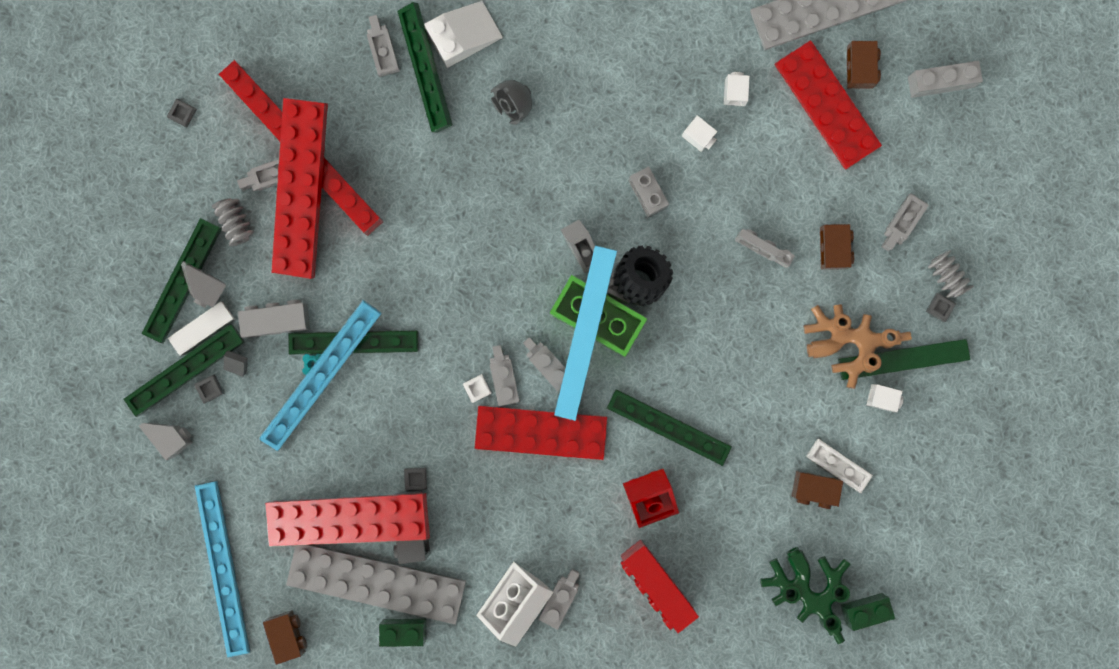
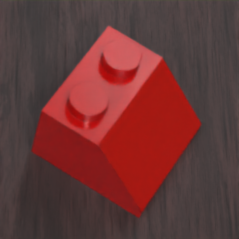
(651, 498)

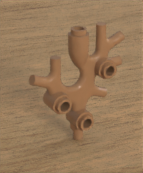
(862, 336)

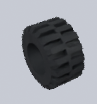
(653, 265)

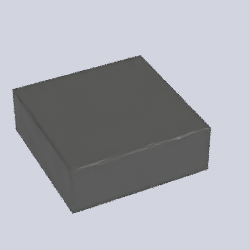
(181, 113)
(940, 307)
(235, 363)
(209, 389)
(415, 478)

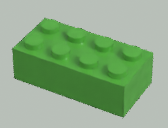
(617, 325)

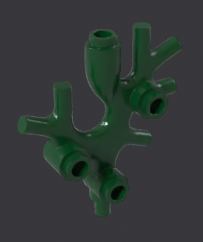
(813, 602)

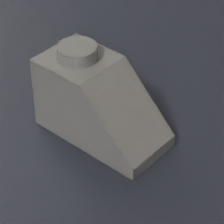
(579, 243)
(202, 286)
(167, 439)

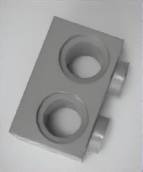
(648, 192)

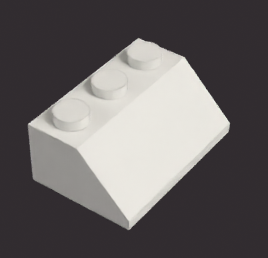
(514, 604)

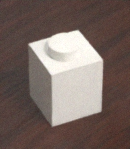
(736, 89)
(700, 134)
(885, 398)

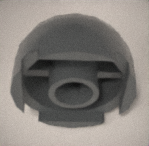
(512, 96)

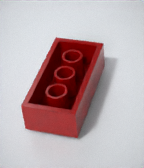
(662, 591)

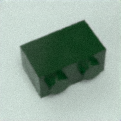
(867, 611)
(402, 632)

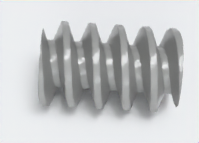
(232, 221)
(950, 274)

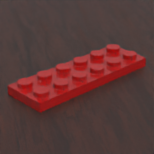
(828, 104)
(540, 433)

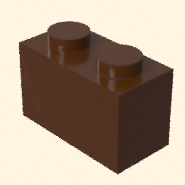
(863, 64)
(836, 246)
(818, 489)
(285, 637)

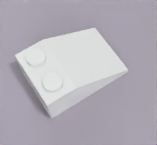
(462, 32)

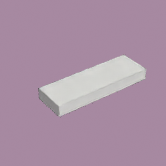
(201, 328)
(839, 465)

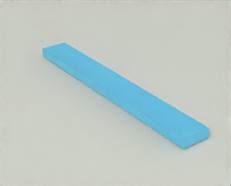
(585, 332)
(320, 375)
(222, 569)

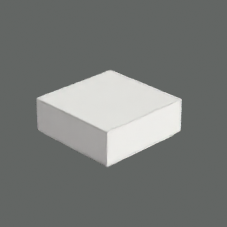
(477, 388)

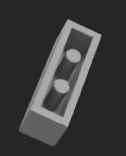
(945, 79)
(273, 319)

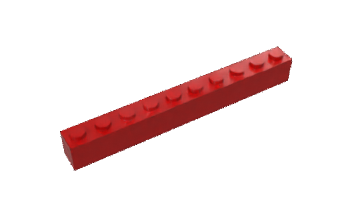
(271, 117)

